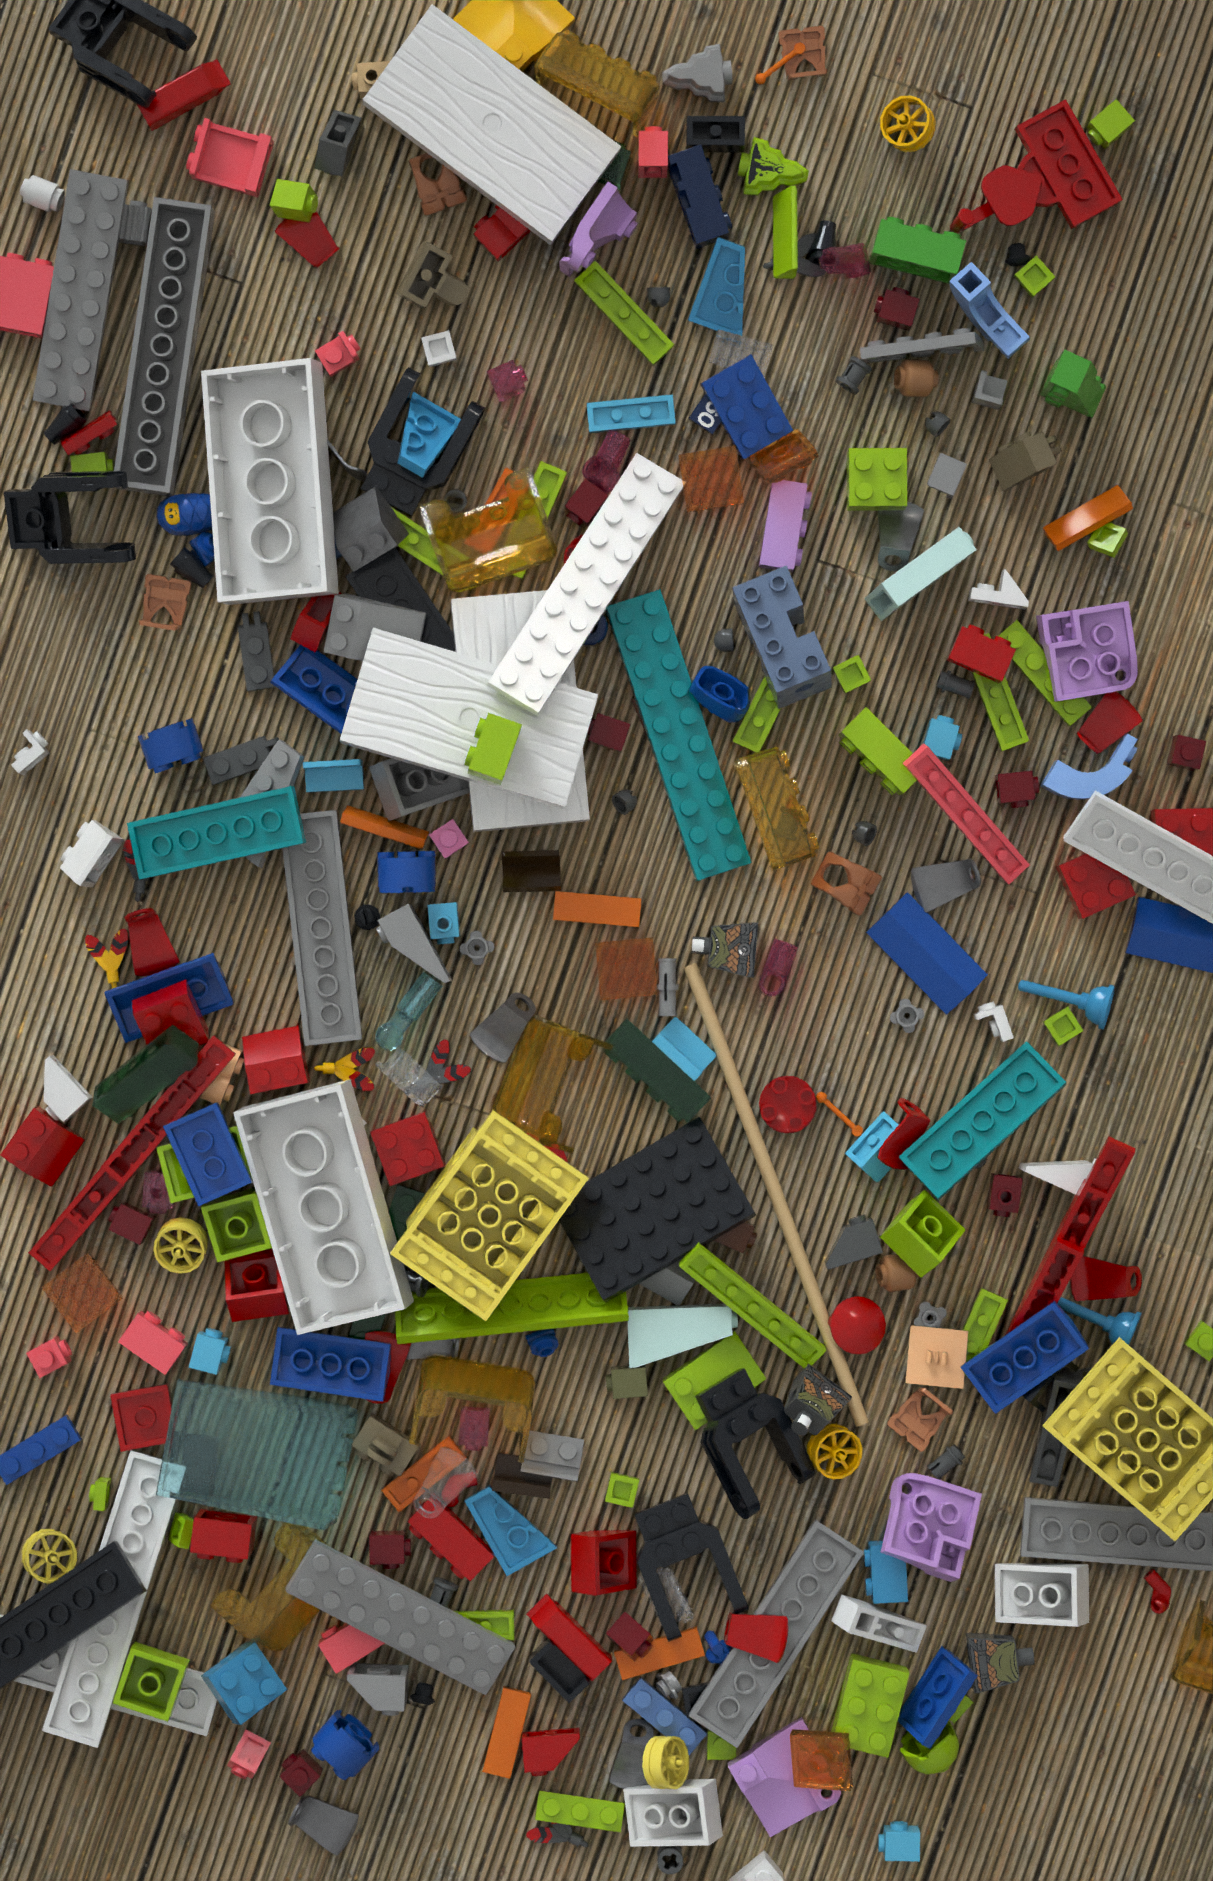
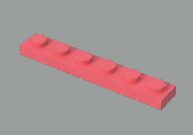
(966, 813)

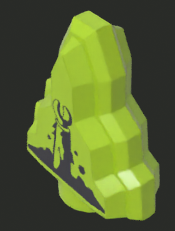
(767, 169)

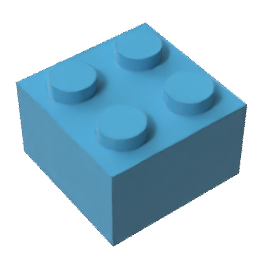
(244, 1682)

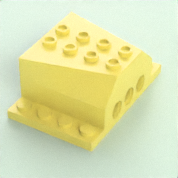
(487, 1214)
(1140, 1437)

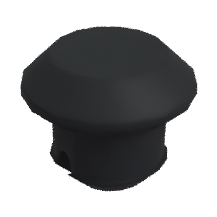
(1017, 255)
(367, 917)
(423, 1694)

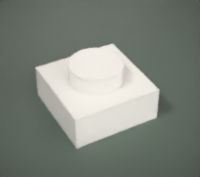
(438, 348)

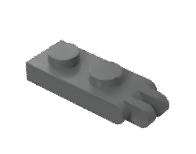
(256, 653)
(238, 759)

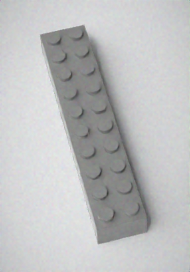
(164, 345)

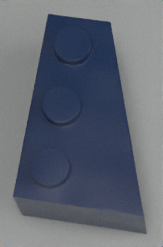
(698, 196)

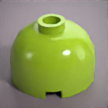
(932, 1760)

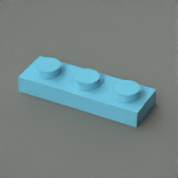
(631, 413)

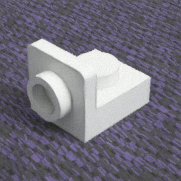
(28, 758)
(999, 1024)

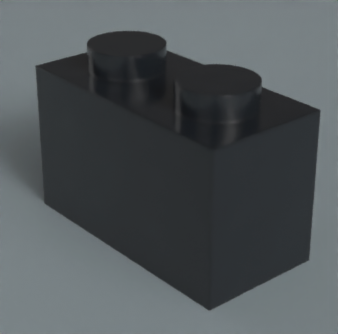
(716, 133)

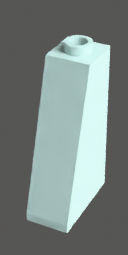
(920, 573)
(669, 1330)

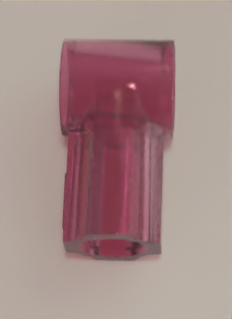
(847, 260)
(603, 467)
(777, 965)

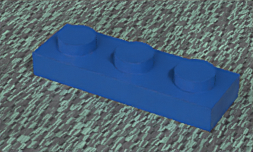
(38, 1449)

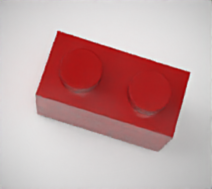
(981, 654)

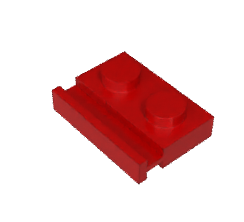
(99, 427)

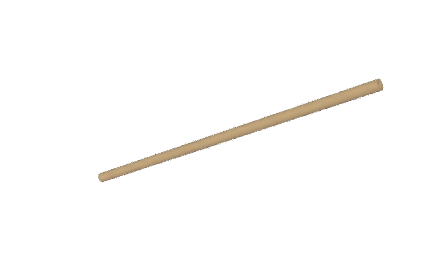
(774, 1190)

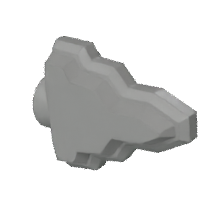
(703, 74)

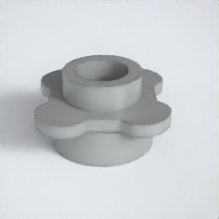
(477, 939)
(906, 1007)
(926, 1310)
(668, 1685)

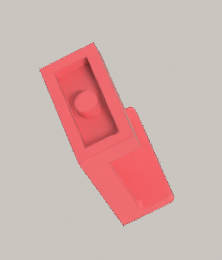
(229, 158)
(24, 294)

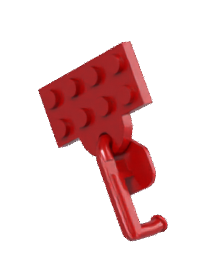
(1056, 171)

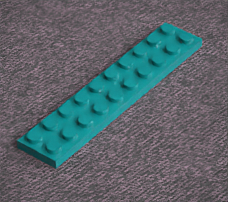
(678, 735)

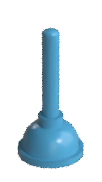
(1096, 1003)
(1120, 1326)

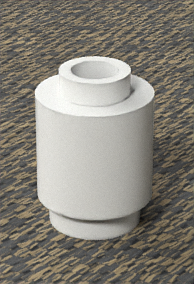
(42, 194)

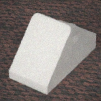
(1007, 596)

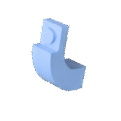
(978, 302)
(1078, 785)

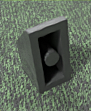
(337, 143)
(854, 1242)

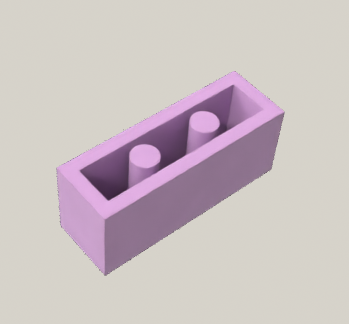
(784, 525)

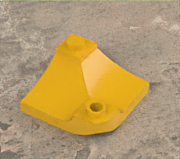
(515, 27)

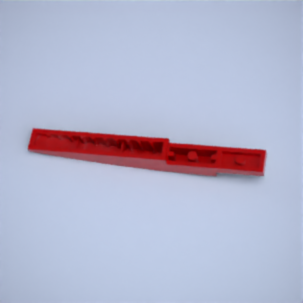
(131, 1154)
(1075, 1230)

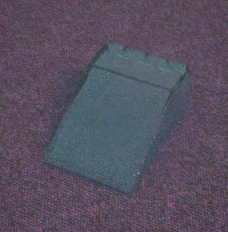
(257, 1452)

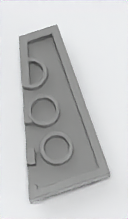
(952, 344)
(276, 772)

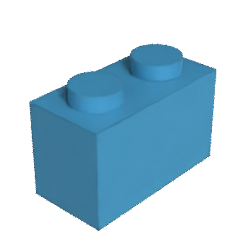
(887, 1576)

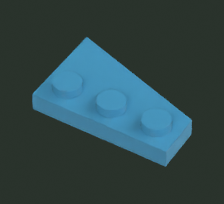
(722, 289)
(425, 434)
(507, 1531)

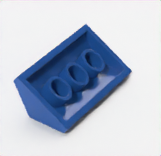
(317, 685)
(1171, 935)
(927, 953)
(202, 976)
(1025, 1356)
(331, 1364)

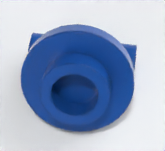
(204, 547)
(542, 1342)
(717, 1649)

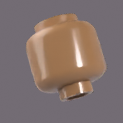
(915, 378)
(894, 1274)

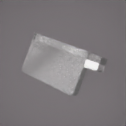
(731, 348)
(410, 1077)
(674, 1593)

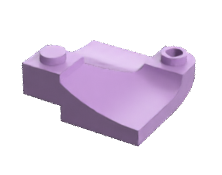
(605, 221)
(1088, 649)
(930, 1524)
(768, 1782)

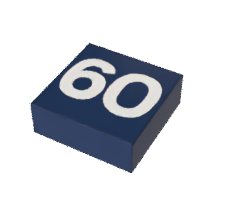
(705, 416)

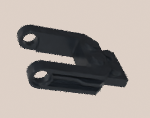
(97, 26)
(398, 484)
(41, 518)
(732, 1415)
(671, 1535)

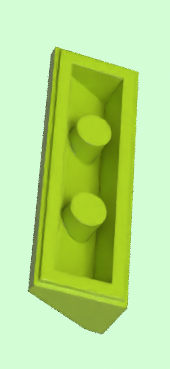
(785, 234)

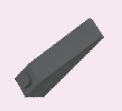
(1049, 1451)

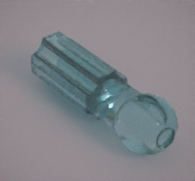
(409, 1009)

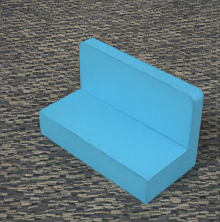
(334, 775)
(684, 1048)
(867, 1146)

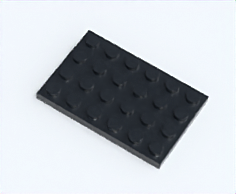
(654, 1209)

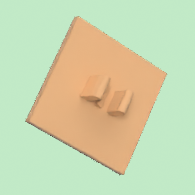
(936, 1356)

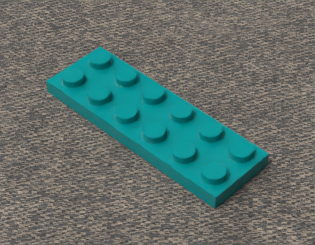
(216, 832)
(982, 1120)

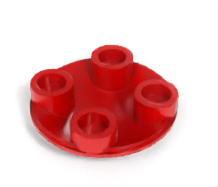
(787, 1104)
(857, 1325)

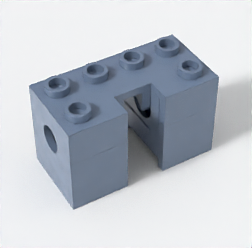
(790, 664)

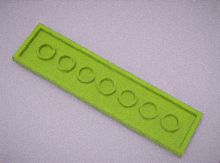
(525, 1307)

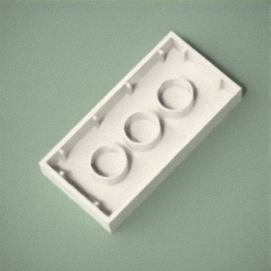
(491, 124)
(269, 481)
(486, 630)
(425, 710)
(323, 1207)

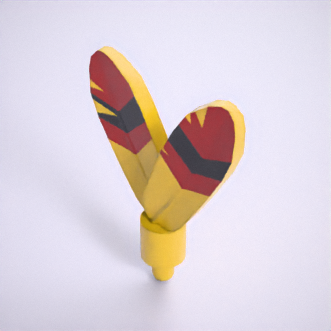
(110, 960)
(345, 1068)

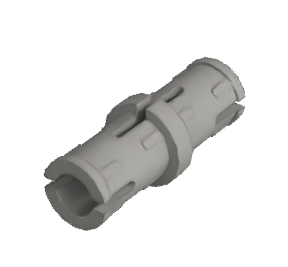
(667, 987)

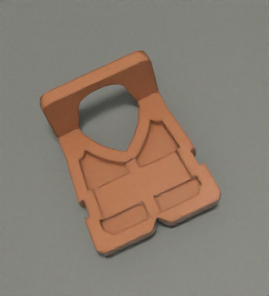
(814, 53)
(439, 192)
(168, 594)
(859, 886)
(914, 1425)

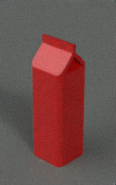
(185, 93)
(569, 1637)

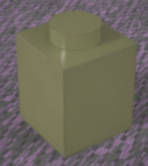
(627, 1382)

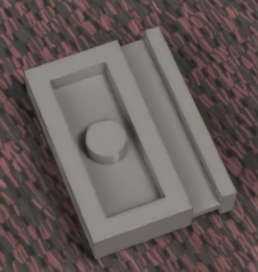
(553, 1456)

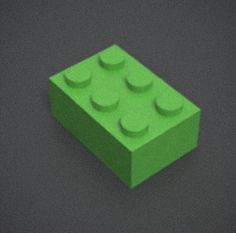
(917, 250)

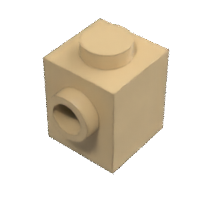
(367, 75)

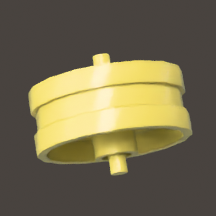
(180, 1245)
(48, 1555)
(665, 1762)

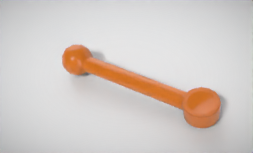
(799, 48)
(856, 1130)

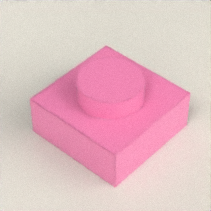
(449, 838)

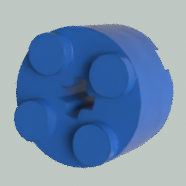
(170, 745)
(406, 872)
(344, 1745)

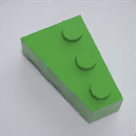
(1074, 384)

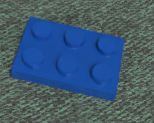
(746, 406)
(208, 1154)
(936, 1697)

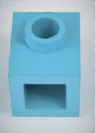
(942, 737)
(444, 922)
(209, 1351)
(900, 1842)

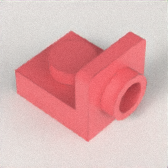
(338, 353)
(50, 1356)
(248, 1755)

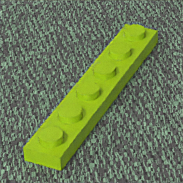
(752, 1306)

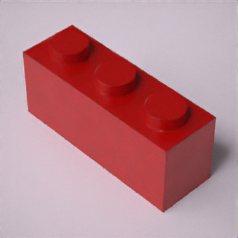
(453, 1540)

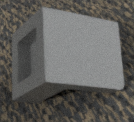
(989, 391)
(946, 474)

